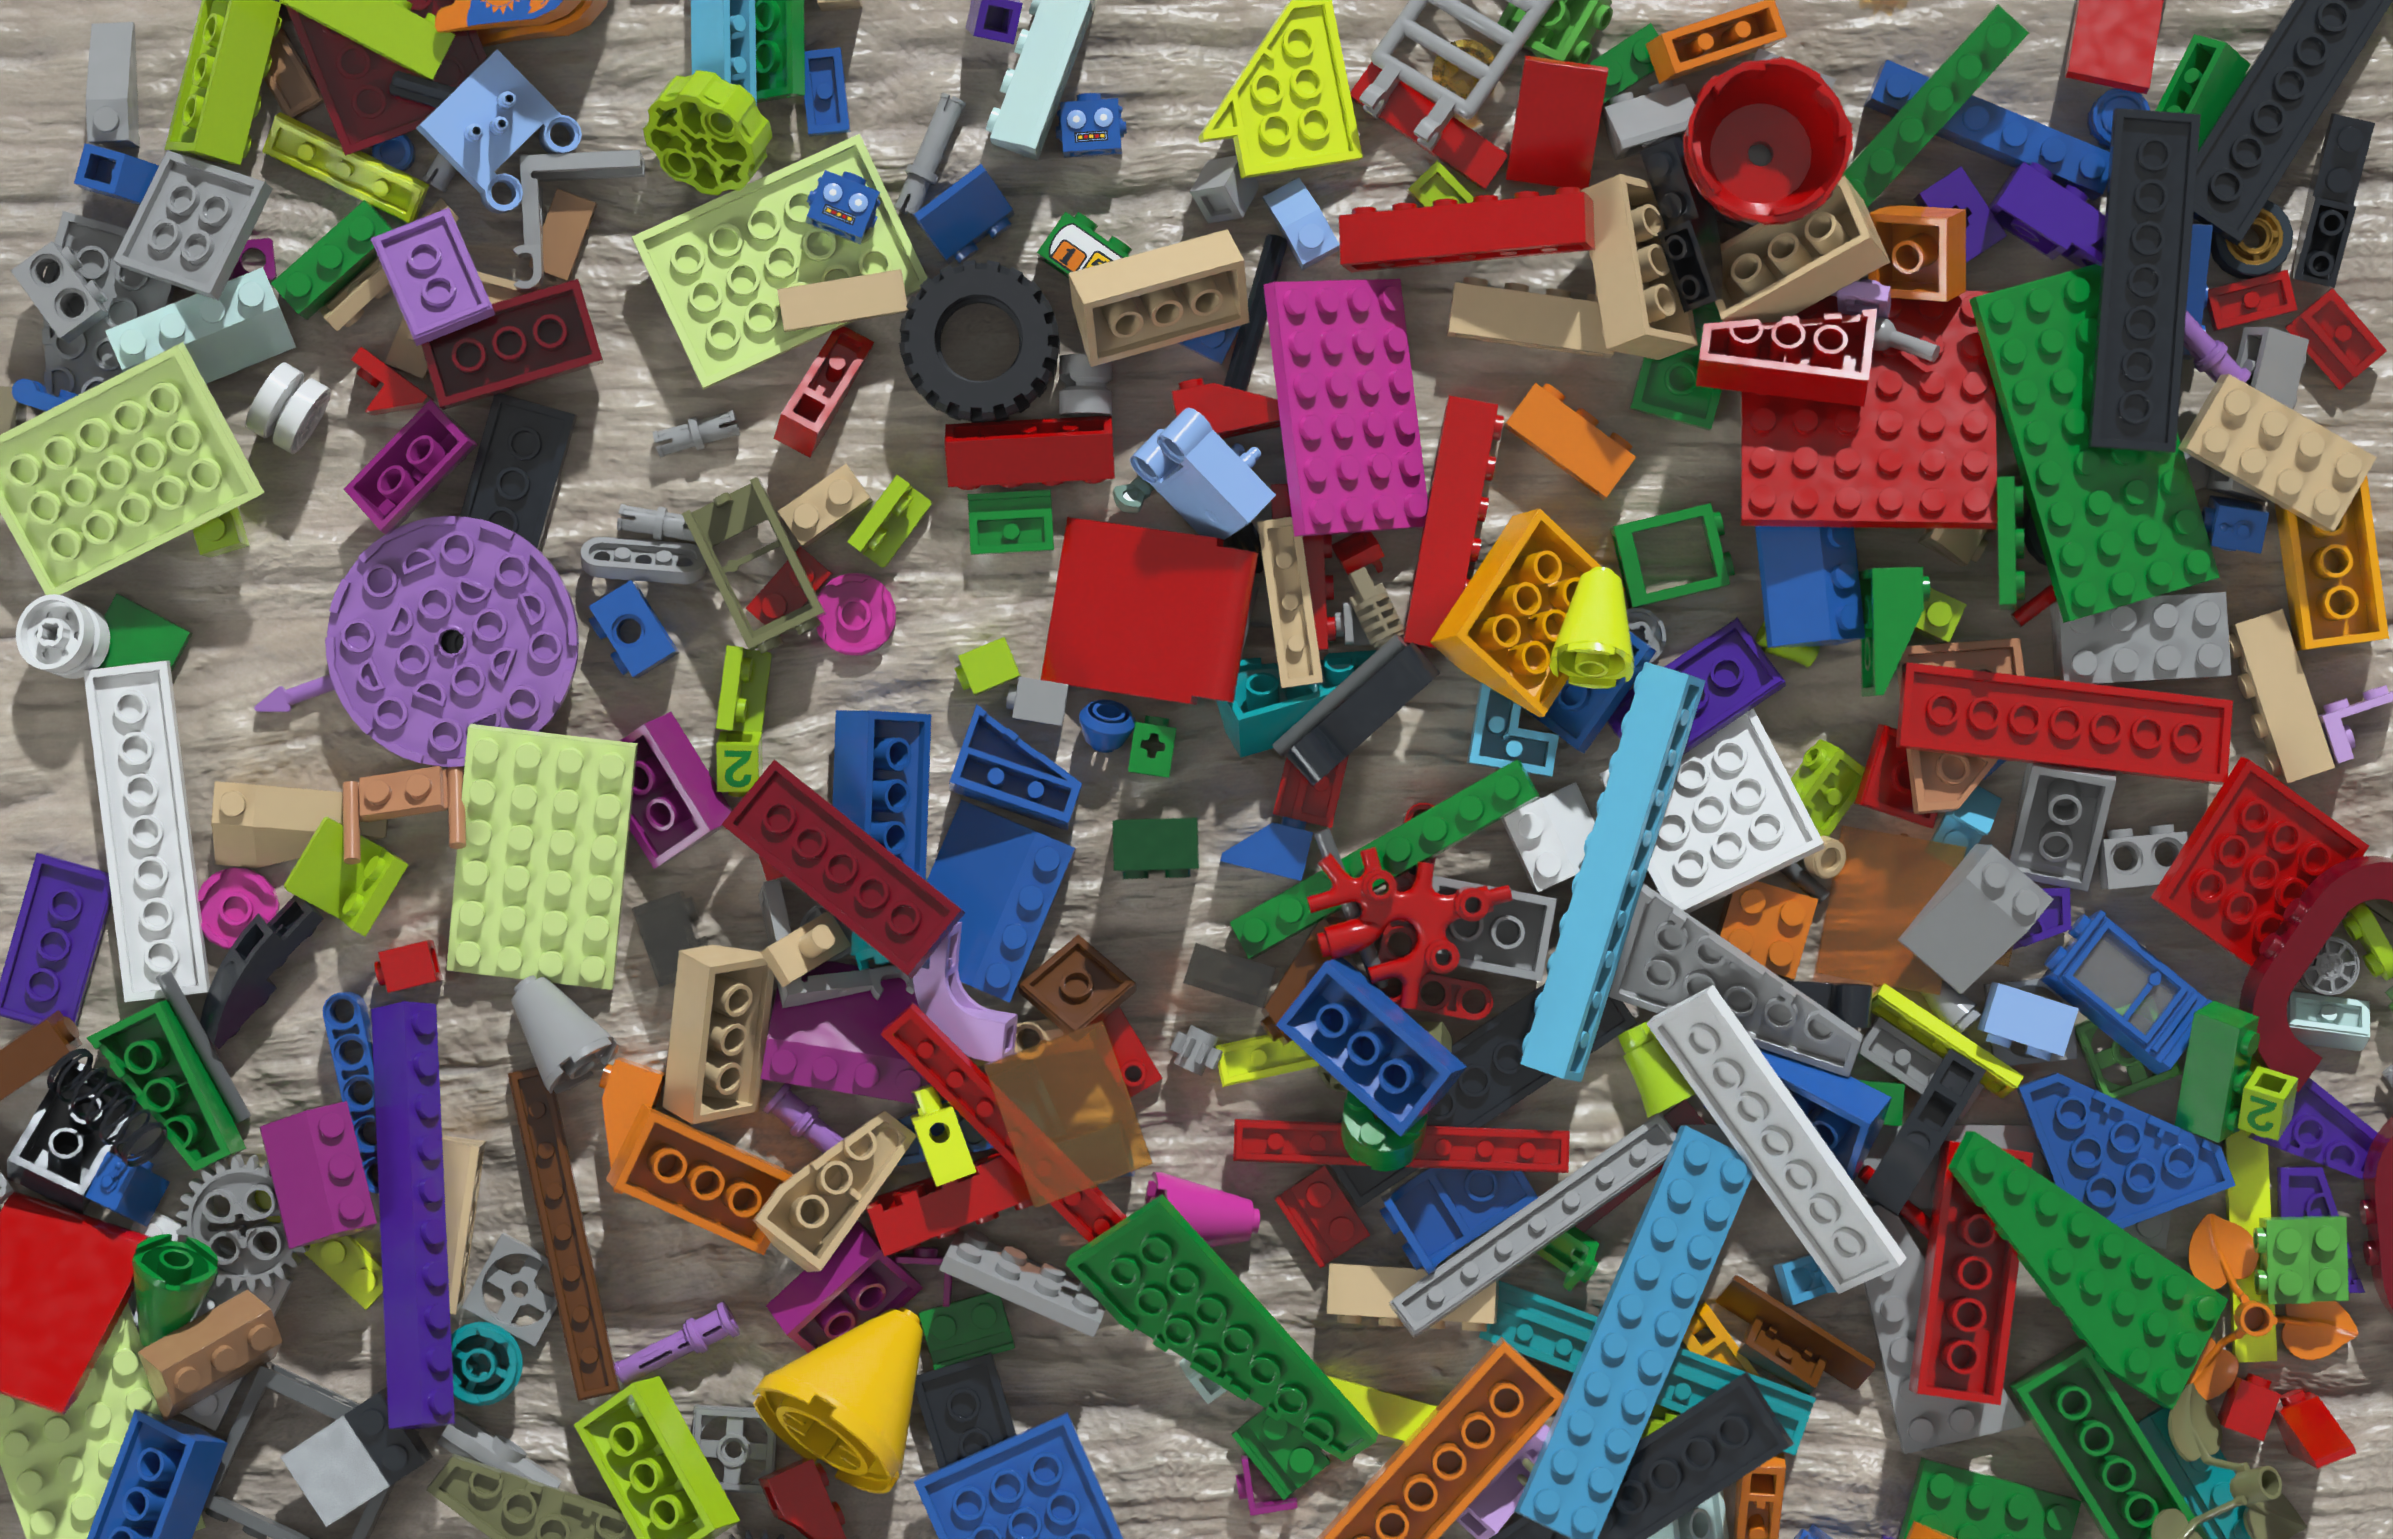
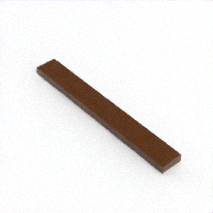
(564, 1236)

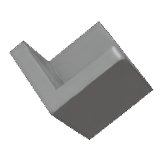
(1221, 190)

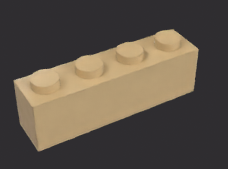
(1526, 318)
(2279, 697)
(1368, 1290)

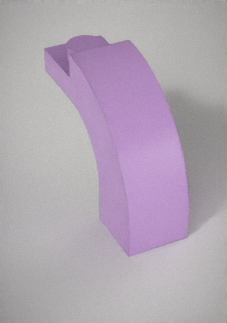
(941, 997)
(1500, 1497)

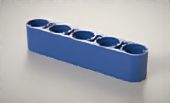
(350, 1073)

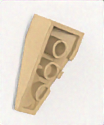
(273, 823)
(824, 1199)

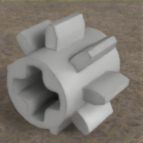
(1196, 1050)

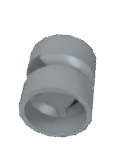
(1085, 387)

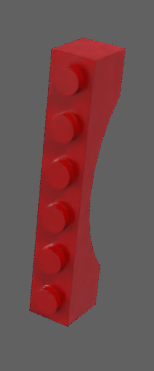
(800, 1500)

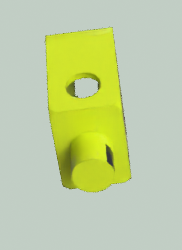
(946, 1153)

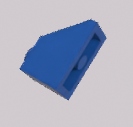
(1274, 849)

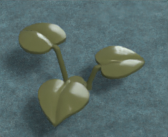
(2198, 1434)

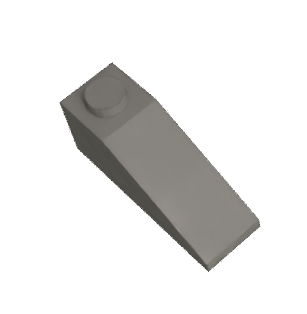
(112, 87)

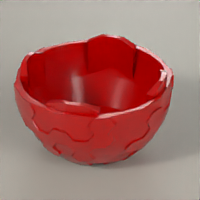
(1776, 107)

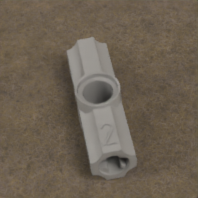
(476, 1443)

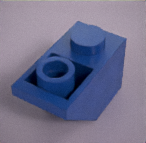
(114, 174)

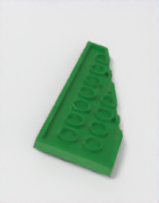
(1179, 1292)
(2119, 1294)

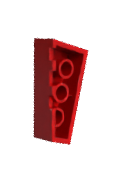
(1792, 357)
(925, 1211)

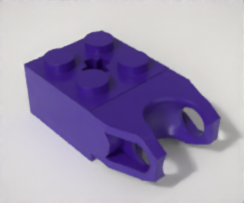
(2050, 216)

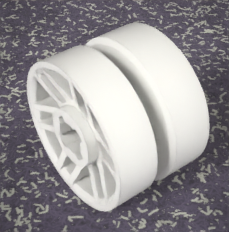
(288, 408)
(62, 636)

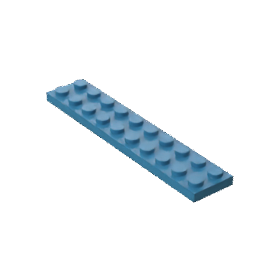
(1636, 1337)

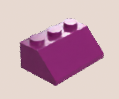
(410, 467)
(672, 792)
(318, 1175)
(845, 1293)

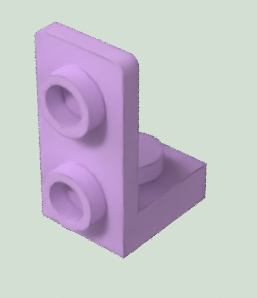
(1864, 296)
(2339, 736)

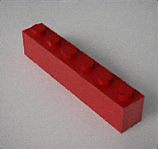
(1467, 230)
(1452, 515)

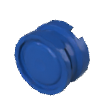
(2101, 113)

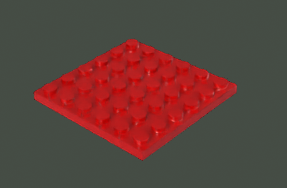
(1905, 459)

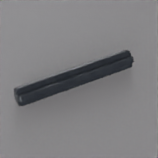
(1250, 333)

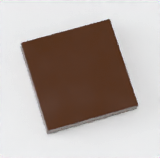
(1077, 986)

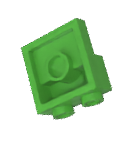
(1564, 29)
(2301, 1259)

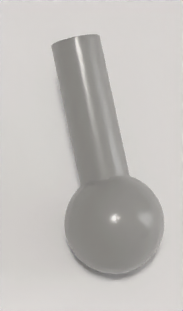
(1887, 336)

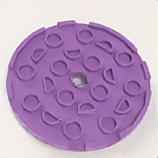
(438, 579)

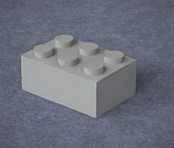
(1504, 941)

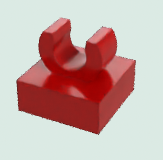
(1358, 551)

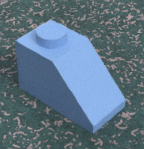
(1301, 223)

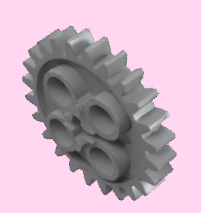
(239, 1187)

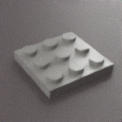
(192, 224)

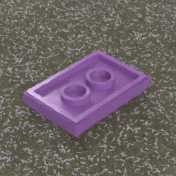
(432, 276)

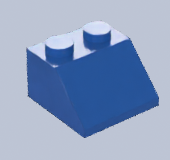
(965, 216)

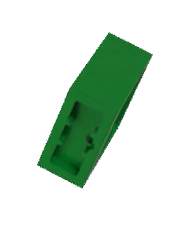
(1629, 563)

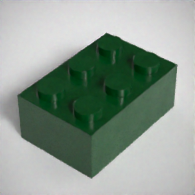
(1155, 845)

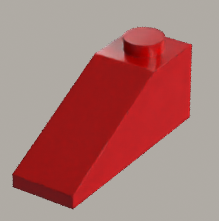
(822, 391)
(2311, 1429)

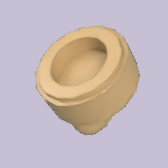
(1828, 861)

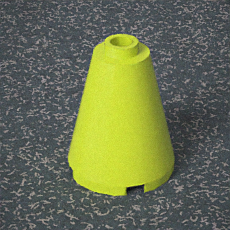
(1595, 634)

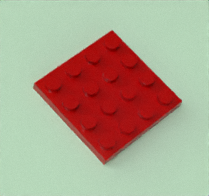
(2251, 860)

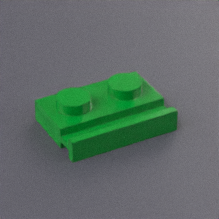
(1010, 522)
(966, 1329)
(1280, 1452)

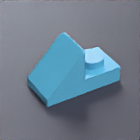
(1970, 821)

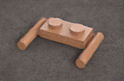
(401, 796)

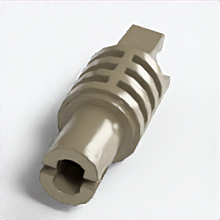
(1374, 609)

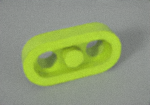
(2363, 926)

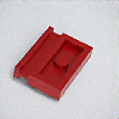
(2336, 338)
(1306, 802)
(1322, 1216)

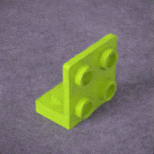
(345, 890)

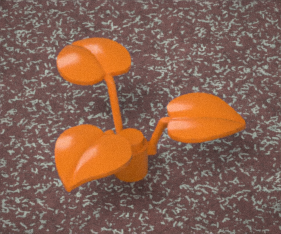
(2311, 1331)

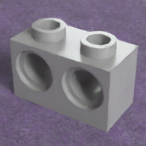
(54, 297)
(2143, 868)

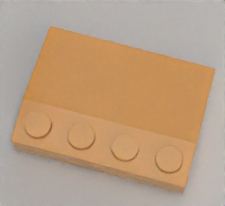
(1514, 611)

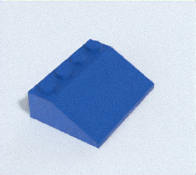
(1005, 886)

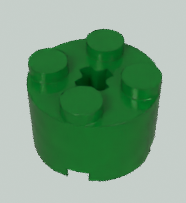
(1374, 1142)

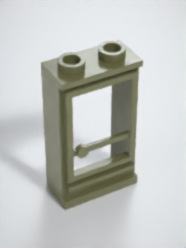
(730, 516)

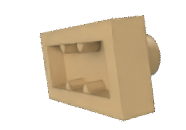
(805, 948)

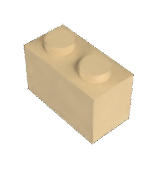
(825, 506)

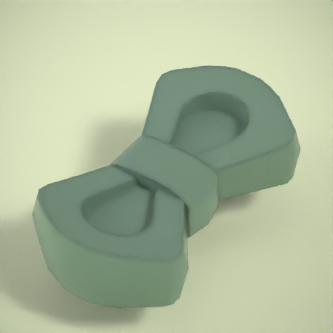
(1130, 497)

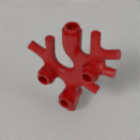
(1419, 905)

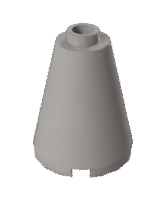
(560, 1035)

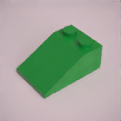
(1891, 610)

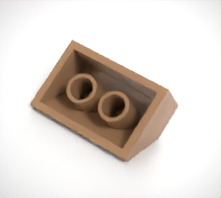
(210, 1353)

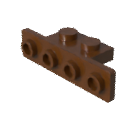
(1789, 1343)

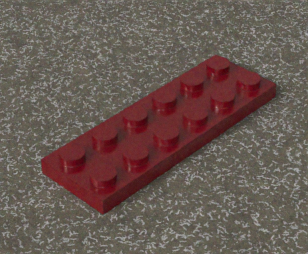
(843, 869)

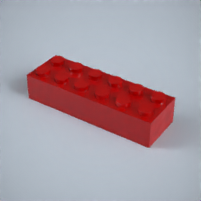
(1964, 1296)

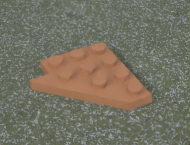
(1946, 780)

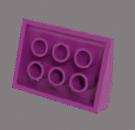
(840, 1042)

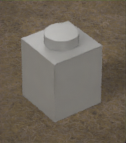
(1038, 701)

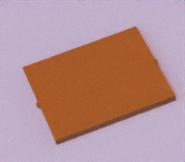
(1876, 900)
(1068, 1114)

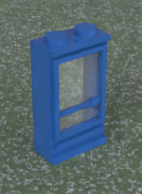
(2124, 991)

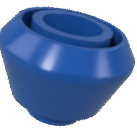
(1106, 724)

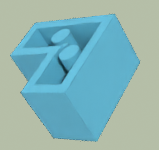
(1499, 740)

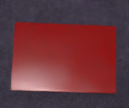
(2114, 43)
(1556, 122)

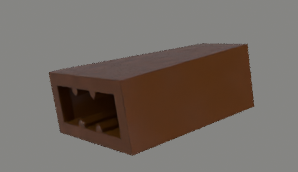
(1295, 979)
(36, 1051)

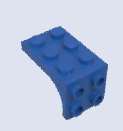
(1450, 1208)

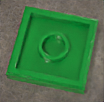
(141, 635)

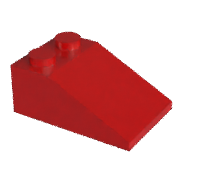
(1226, 408)

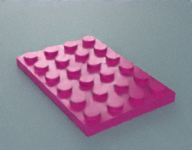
(1346, 406)

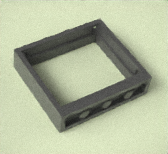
(311, 1395)

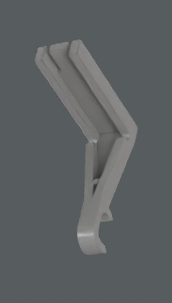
(561, 168)
(825, 985)

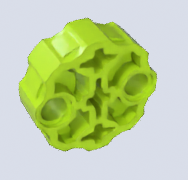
(707, 132)

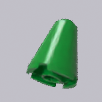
(170, 1283)

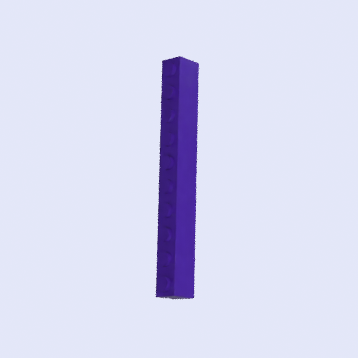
(412, 1216)

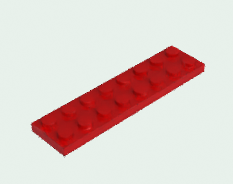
(2064, 723)

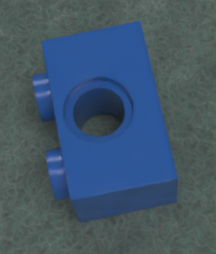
(654, 642)

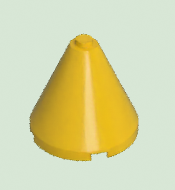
(850, 1400)

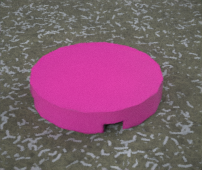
(857, 614)
(232, 901)

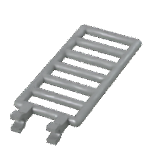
(1448, 103)

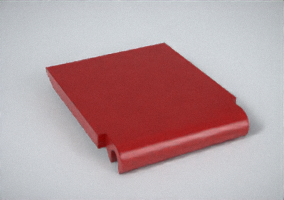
(1148, 612)
(59, 1297)

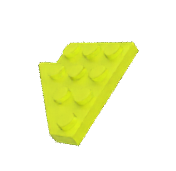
(1291, 98)

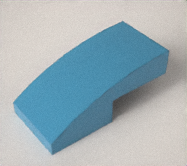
(1801, 1280)

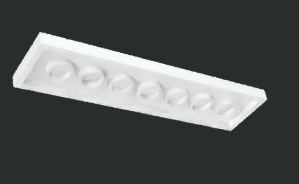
(146, 828)
(1776, 1140)

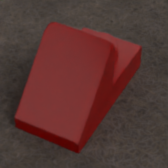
(397, 392)

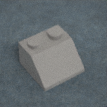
(1647, 119)

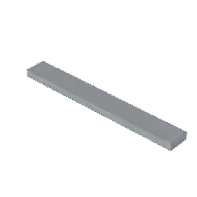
(1534, 1226)

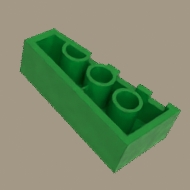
(172, 1083)

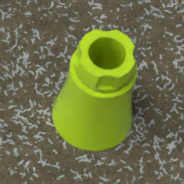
(1653, 1070)

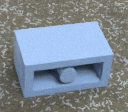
(2028, 1020)

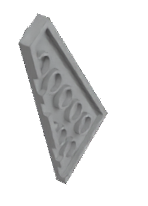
(1677, 956)
(1894, 1310)

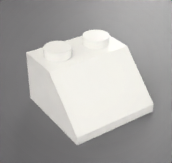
(1551, 836)

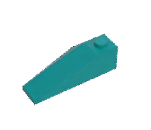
(1266, 711)

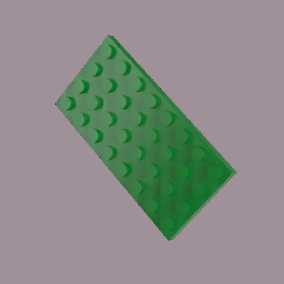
(2105, 518)

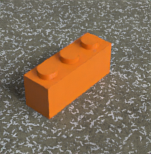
(1716, 40)
(1571, 439)

